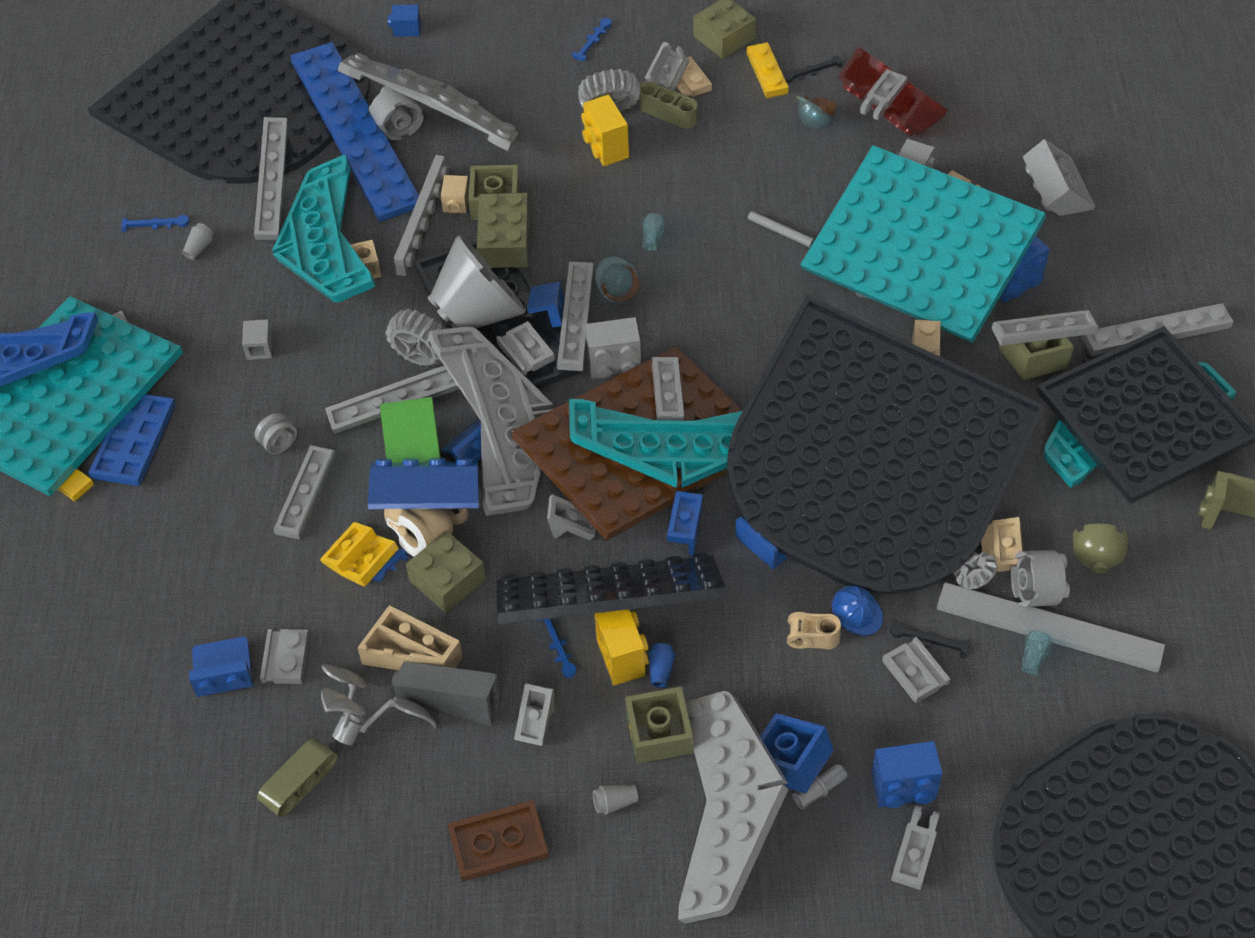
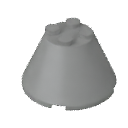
(470, 291)

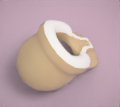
(424, 523)

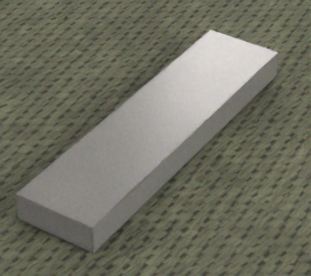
(1044, 327)
(304, 492)

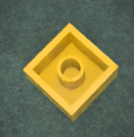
(605, 130)
(621, 645)

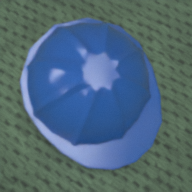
(857, 610)

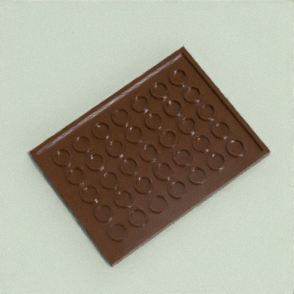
(603, 489)

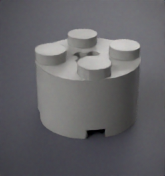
(396, 113)
(1040, 578)

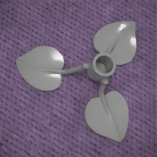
(350, 721)

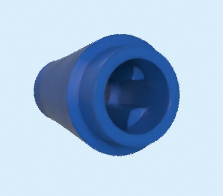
(660, 664)

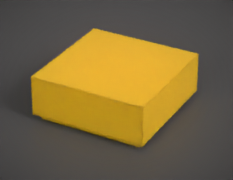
(76, 485)

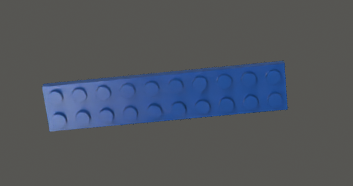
(356, 132)

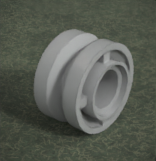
(275, 433)

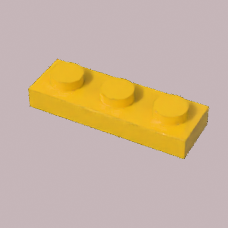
(767, 70)

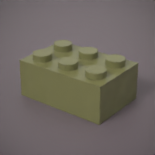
(503, 229)

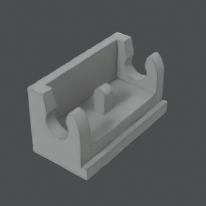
(667, 67)

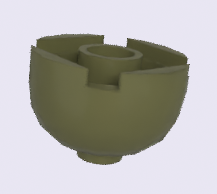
(1100, 546)

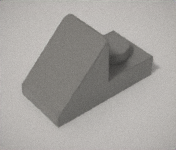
(566, 517)
(534, 714)

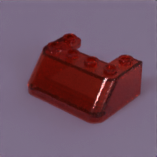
(911, 109)

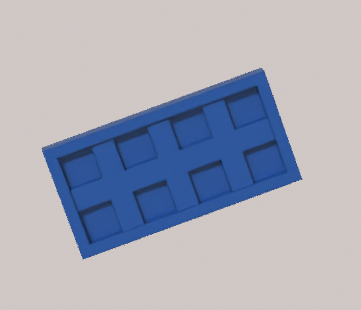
(132, 442)

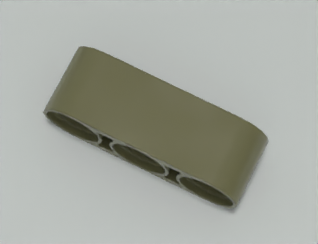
(667, 105)
(297, 777)

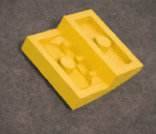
(359, 554)

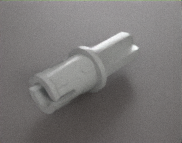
(820, 786)

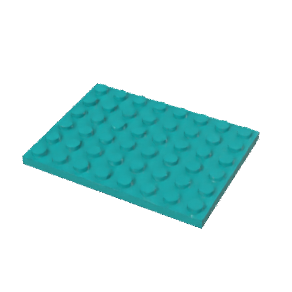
(923, 242)
(68, 409)

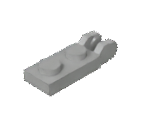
(884, 93)
(915, 851)

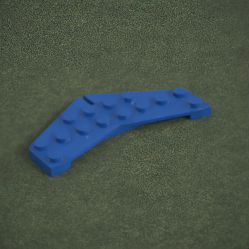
(44, 347)

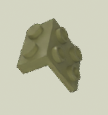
(1228, 494)

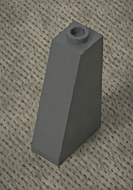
(450, 690)

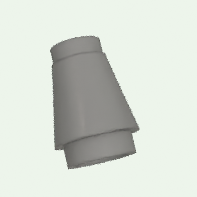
(197, 241)
(614, 797)

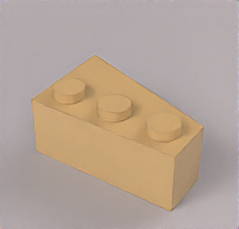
(404, 638)

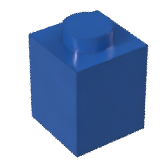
(405, 20)

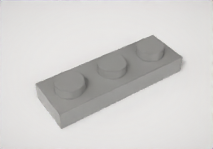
(667, 388)

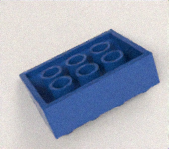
(423, 484)

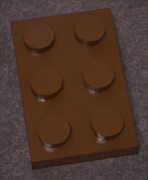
(497, 840)

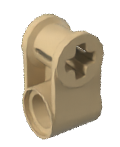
(812, 631)

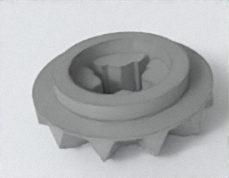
(977, 577)

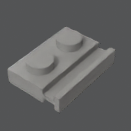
(525, 348)
(285, 656)
(916, 670)

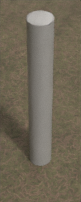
(781, 229)

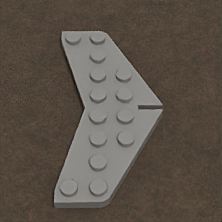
(432, 94)
(503, 403)
(742, 802)

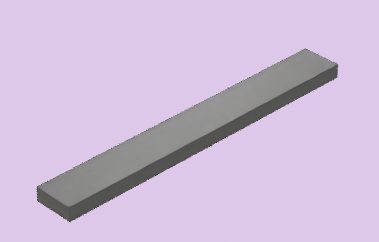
(1061, 629)

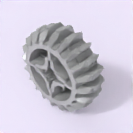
(619, 84)
(409, 336)

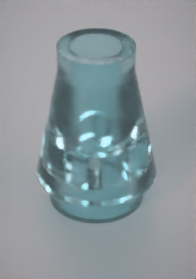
(652, 231)
(1036, 649)

